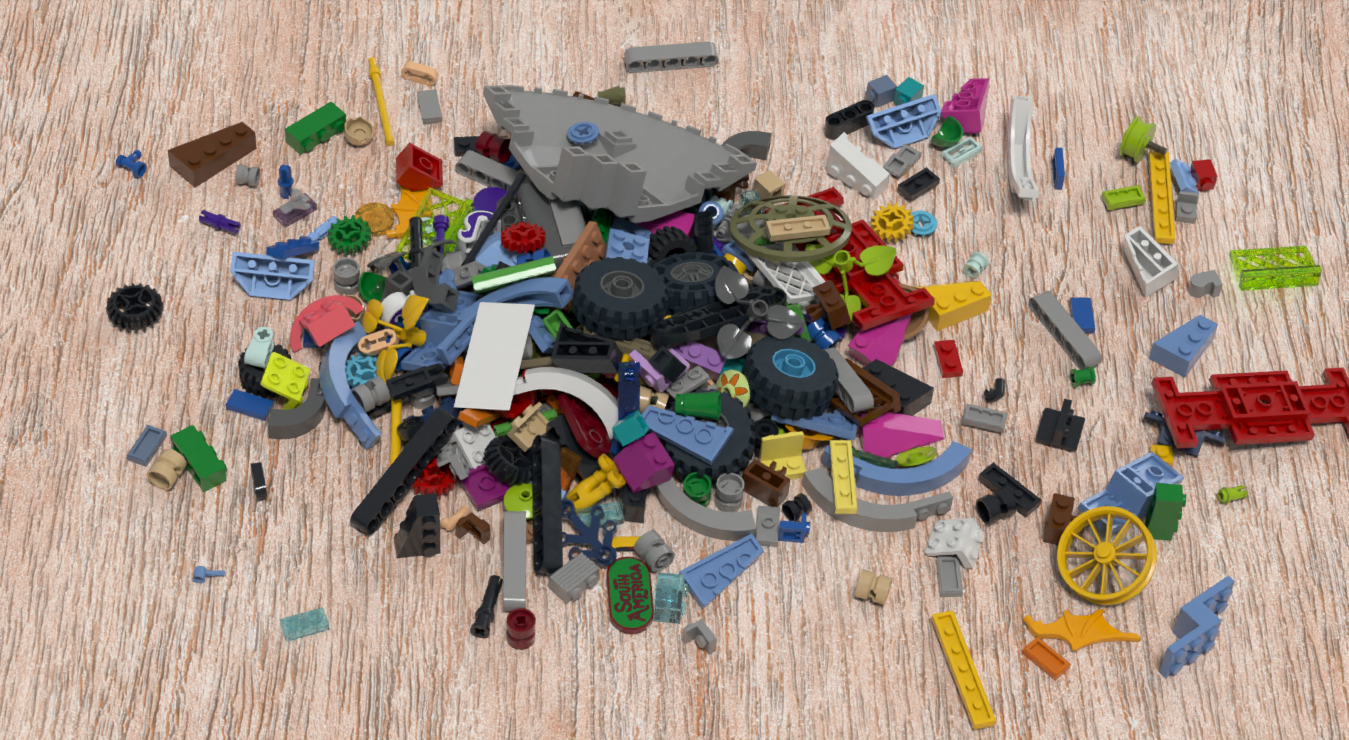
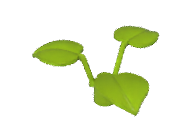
(875, 259)

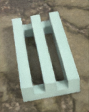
(964, 153)

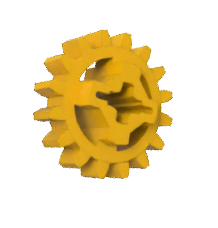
(892, 222)

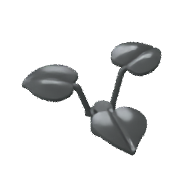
(383, 261)
(731, 340)

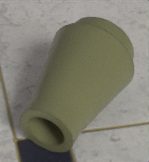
(615, 95)

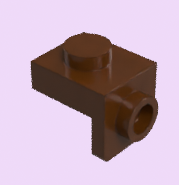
(475, 526)

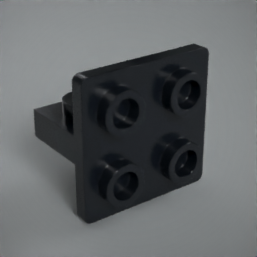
(1061, 427)

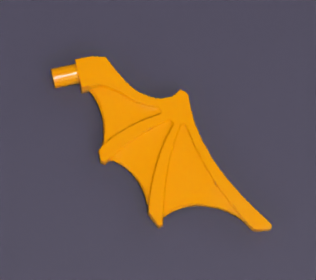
(406, 209)
(1079, 630)

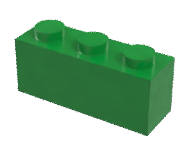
(315, 128)
(200, 458)
(1165, 510)

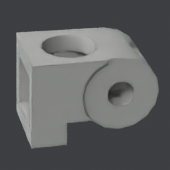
(1205, 283)

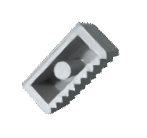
(574, 578)

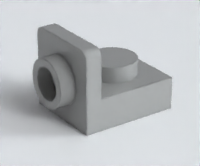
(1186, 207)
(702, 634)

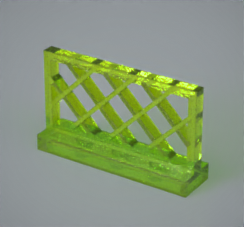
(456, 223)
(1275, 275)

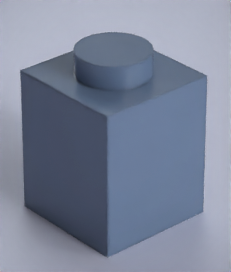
(881, 91)

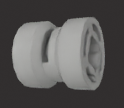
(247, 175)

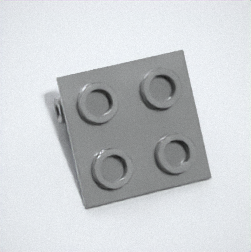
(723, 231)

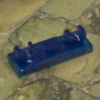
(628, 388)

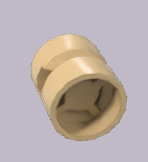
(657, 398)
(166, 469)
(873, 587)

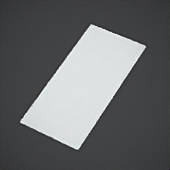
(494, 356)

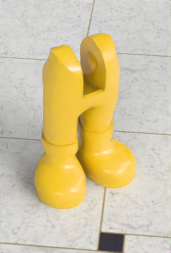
(597, 485)

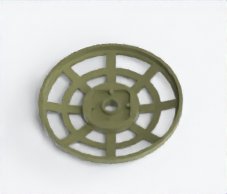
(789, 211)

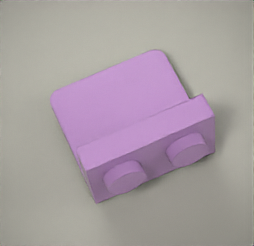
(651, 375)

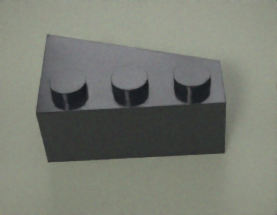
(421, 528)

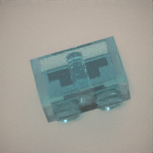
(669, 598)

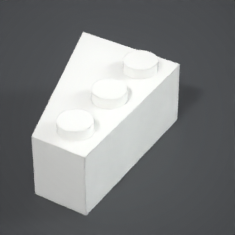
(1149, 261)

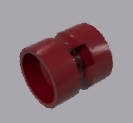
(493, 146)
(520, 628)

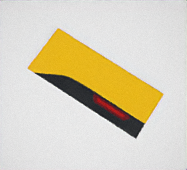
(624, 543)

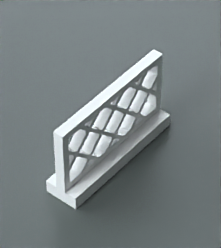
(804, 272)

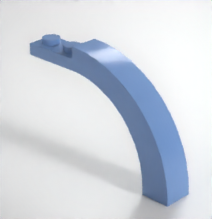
(537, 291)
(336, 388)
(910, 480)

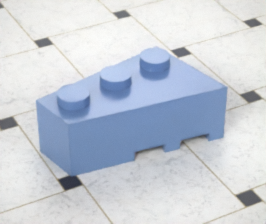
(1184, 345)

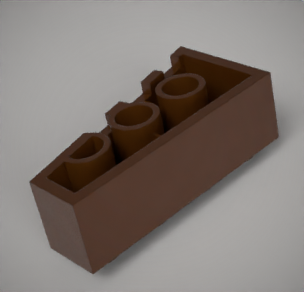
(212, 153)

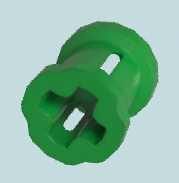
(1082, 376)

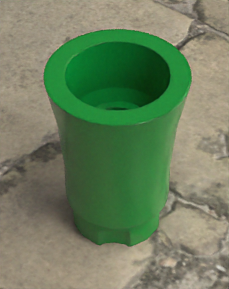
(699, 405)

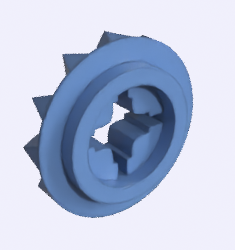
(578, 131)

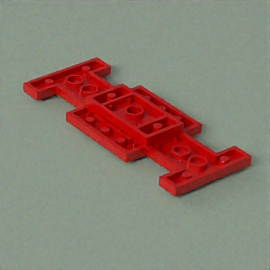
(879, 294)
(1238, 406)

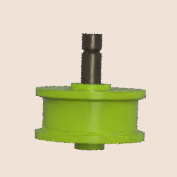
(1139, 139)

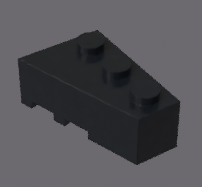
(585, 352)
(913, 392)
(560, 430)
(632, 504)

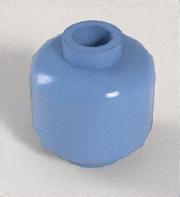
(716, 210)

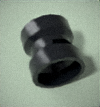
(795, 508)

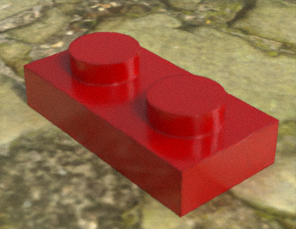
(948, 358)

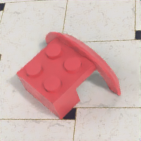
(324, 320)

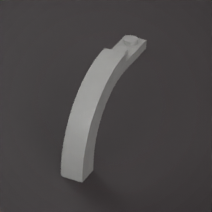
(870, 515)
(705, 521)

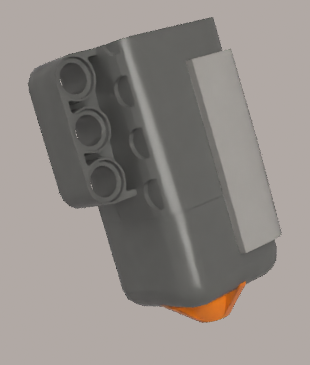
(559, 219)

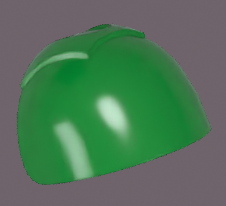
(948, 134)
(371, 286)

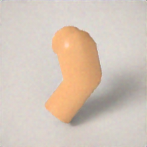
(450, 524)

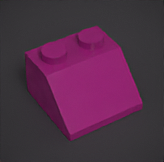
(644, 463)

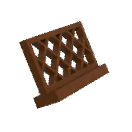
(881, 394)

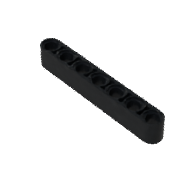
(404, 471)
(547, 505)

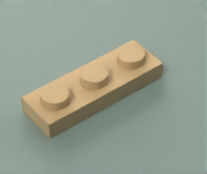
(797, 228)

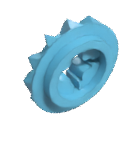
(927, 220)

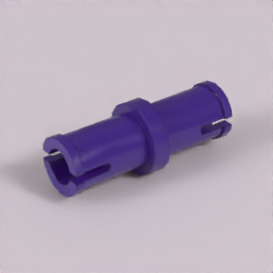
(219, 222)

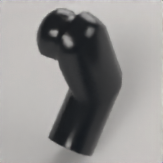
(997, 393)

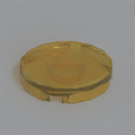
(378, 216)

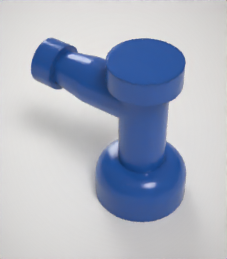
(138, 168)

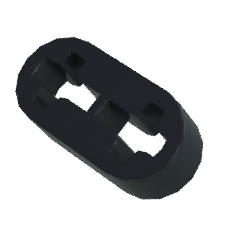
(258, 480)

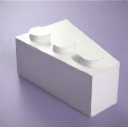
(855, 169)

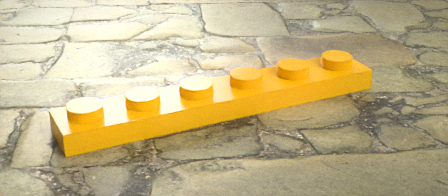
(1161, 198)
(963, 670)

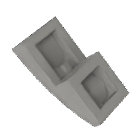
(903, 161)

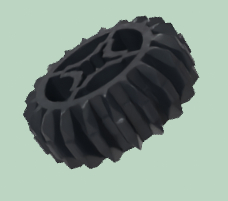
(133, 302)
(508, 461)

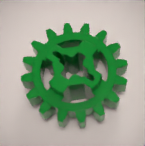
(349, 235)

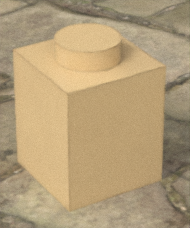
(768, 185)

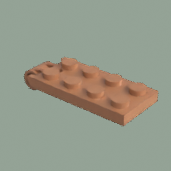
(587, 249)

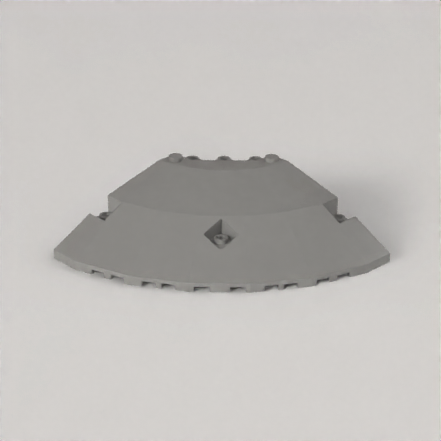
(633, 168)

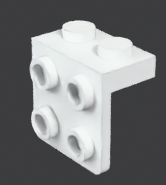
(472, 442)
(956, 537)

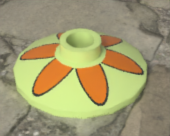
(735, 384)

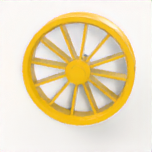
(1107, 555)

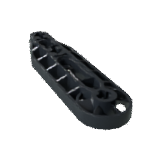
(710, 318)

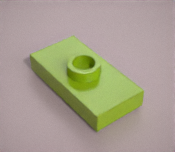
(1123, 197)

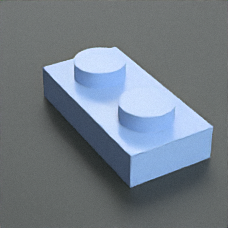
(1183, 176)

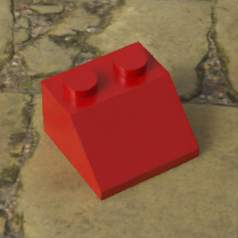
(418, 169)

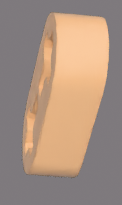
(419, 73)
(378, 342)

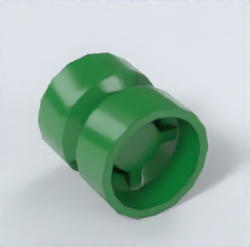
(698, 489)

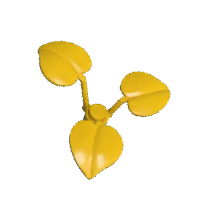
(410, 335)

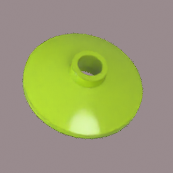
(916, 456)
(515, 500)

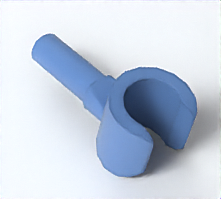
(200, 573)

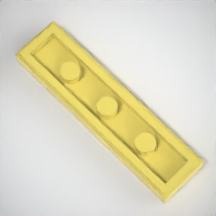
(843, 477)

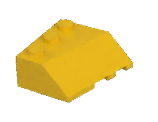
(956, 302)

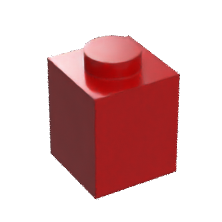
(1204, 174)

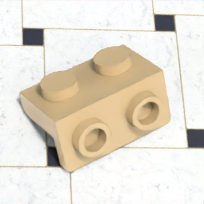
(529, 426)

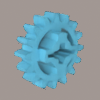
(362, 368)

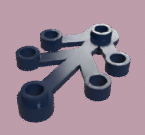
(590, 537)

